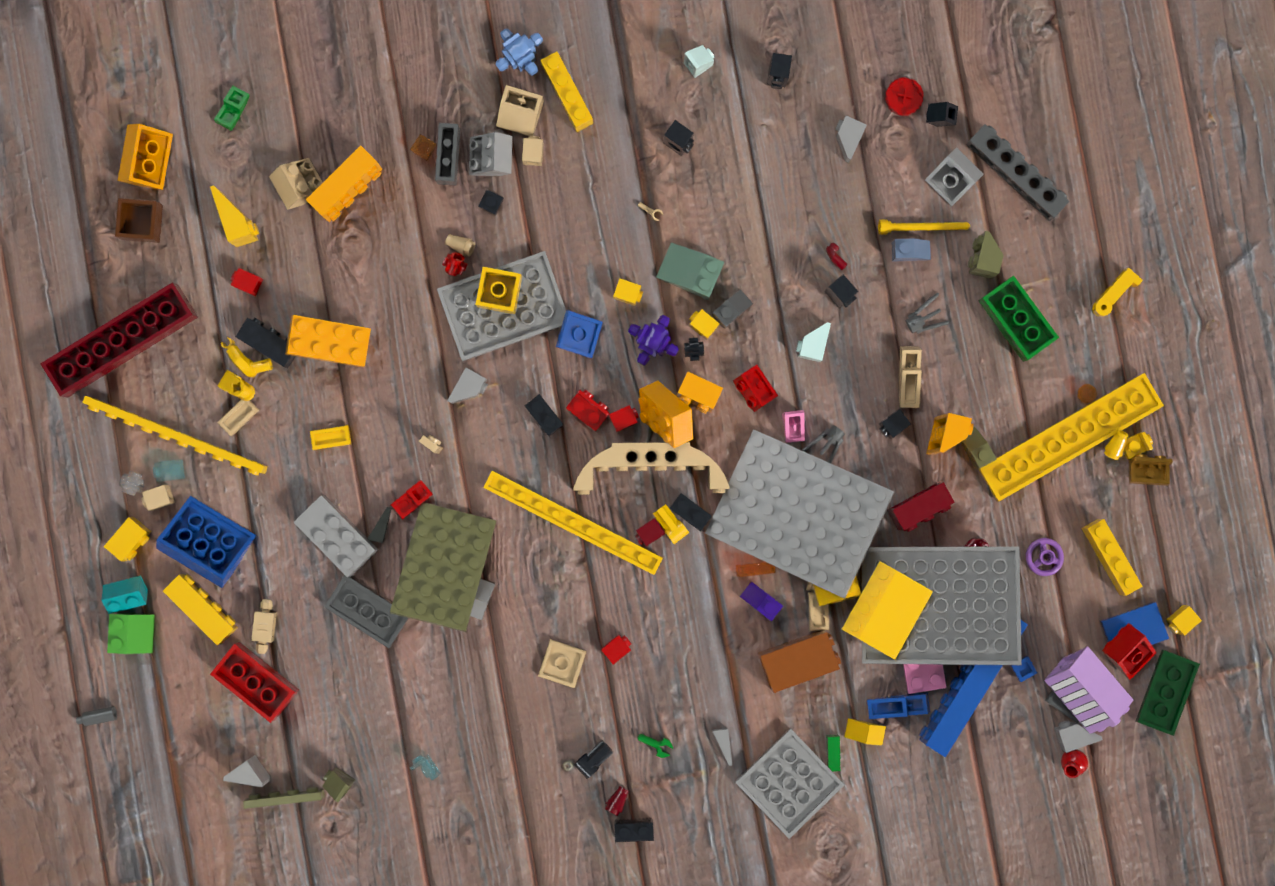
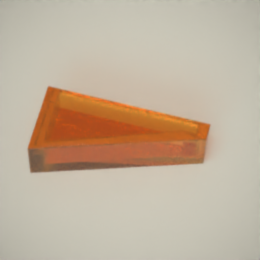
(753, 569)

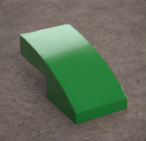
(232, 108)

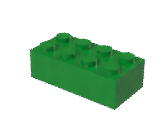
(1018, 319)

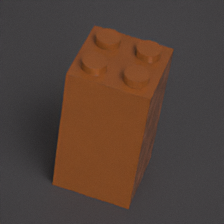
(799, 660)

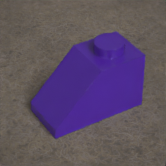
(761, 601)

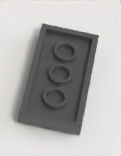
(365, 611)

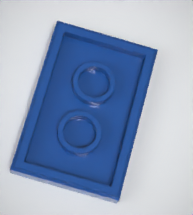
(1144, 618)

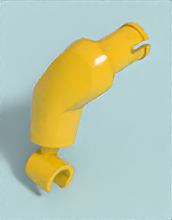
(243, 363)

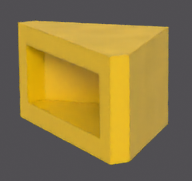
(864, 732)

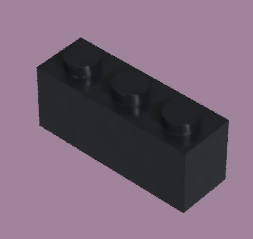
(265, 341)

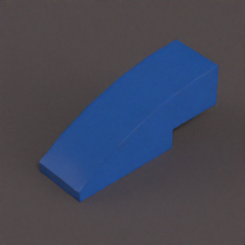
(898, 706)

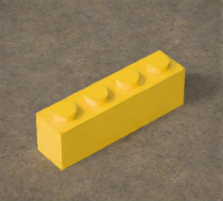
(566, 91)
(1111, 557)
(200, 608)

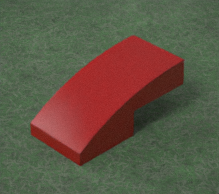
(411, 499)

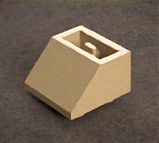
(519, 111)
(295, 182)

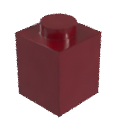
(649, 532)

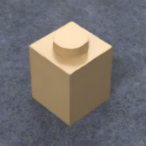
(532, 151)
(157, 498)

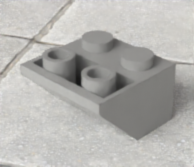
(490, 154)

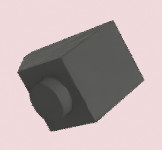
(732, 308)

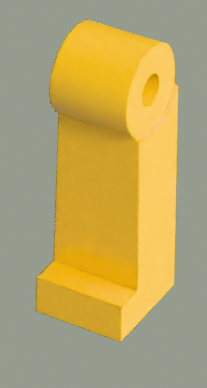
(1104, 303)

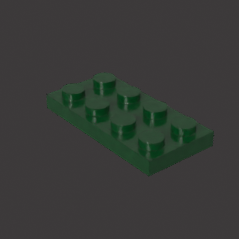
(1167, 692)

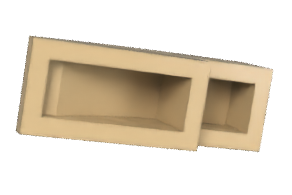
(909, 376)

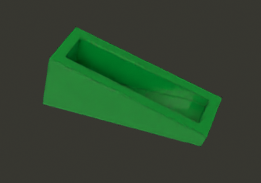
(833, 752)

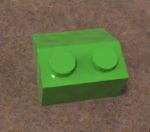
(130, 633)

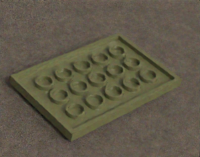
(443, 567)

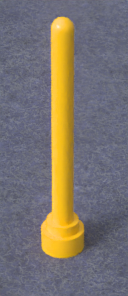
(886, 226)

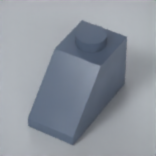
(910, 250)

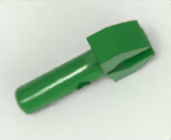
(656, 744)

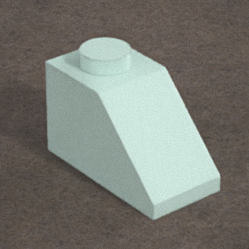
(698, 60)
(814, 344)

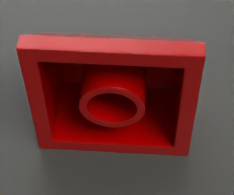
(1129, 650)

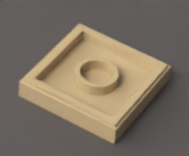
(562, 663)

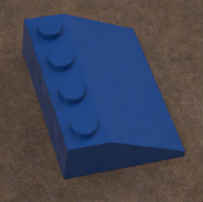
(205, 541)

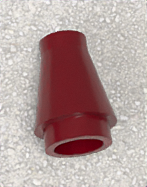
(616, 801)

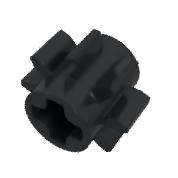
(694, 349)

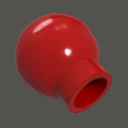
(1074, 763)

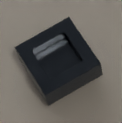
(491, 202)

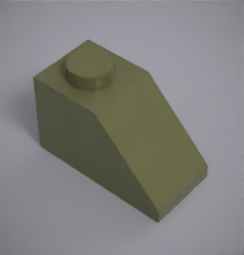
(978, 449)
(337, 783)

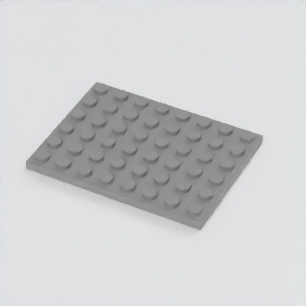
(799, 513)
(972, 606)

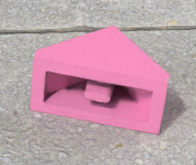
(794, 426)

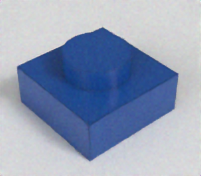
(1025, 670)

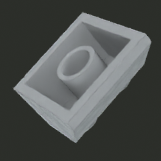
(954, 176)

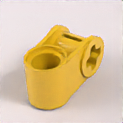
(236, 386)

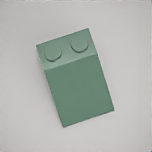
(690, 270)

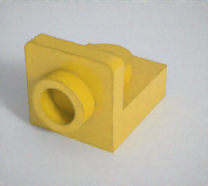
(1137, 444)

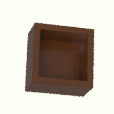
(138, 220)

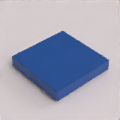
(579, 334)

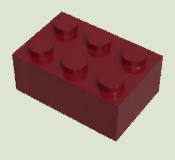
(921, 507)

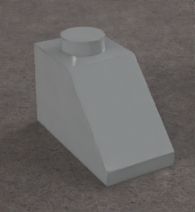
(849, 135)
(468, 387)
(1074, 736)

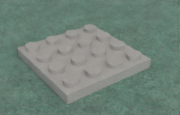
(789, 783)

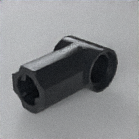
(590, 762)

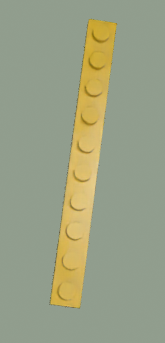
(167, 433)
(573, 522)

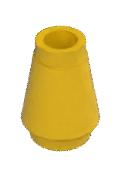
(1116, 445)

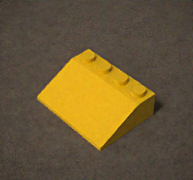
(887, 610)

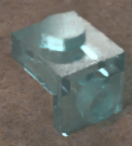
(169, 470)

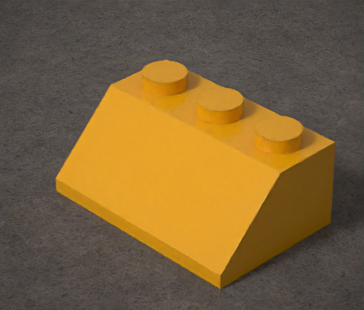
(145, 156)

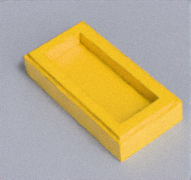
(330, 437)

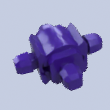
(653, 340)

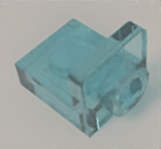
(429, 768)

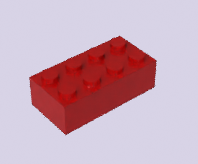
(254, 682)

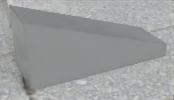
(722, 738)

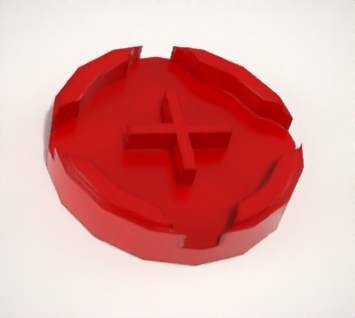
(904, 96)

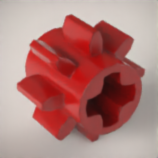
(454, 264)

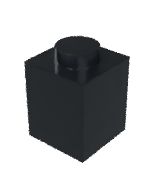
(942, 114)
(894, 424)

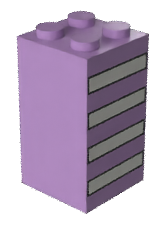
(1089, 690)

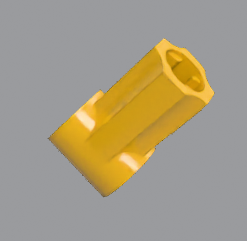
(673, 527)

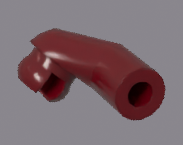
(834, 257)
(976, 542)

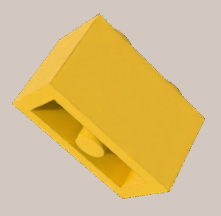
(128, 539)

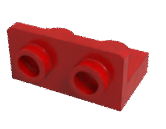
(755, 388)
(587, 410)

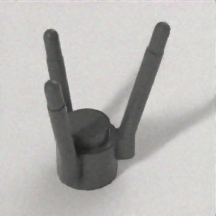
(916, 323)
(833, 436)

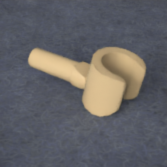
(650, 211)

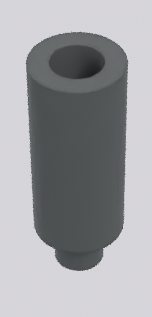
(97, 716)

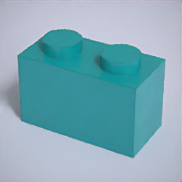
(124, 594)

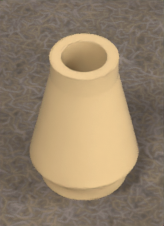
(460, 244)

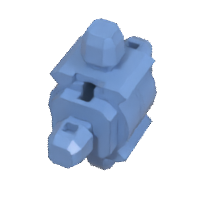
(519, 52)

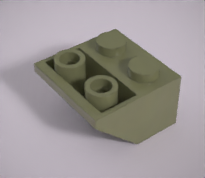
(986, 257)

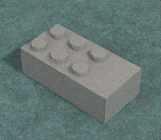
(335, 536)

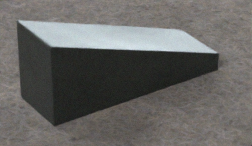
(379, 532)

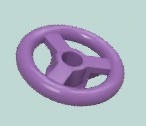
(1051, 557)

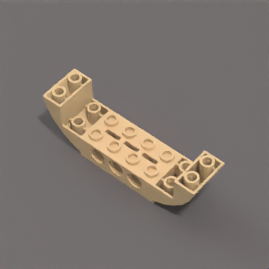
(684, 457)

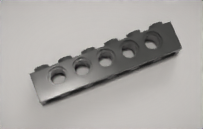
(1020, 183)

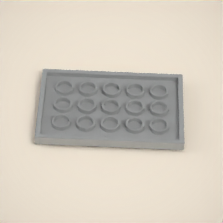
(486, 330)

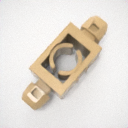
(264, 626)

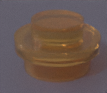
(1086, 393)

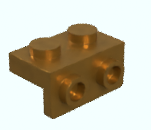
(1149, 470)

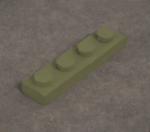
(276, 798)

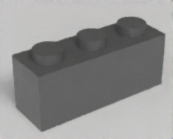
(447, 154)

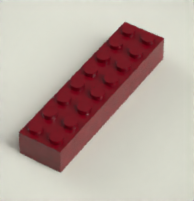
(119, 340)

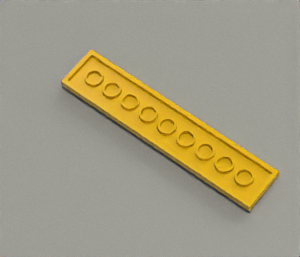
(1071, 437)

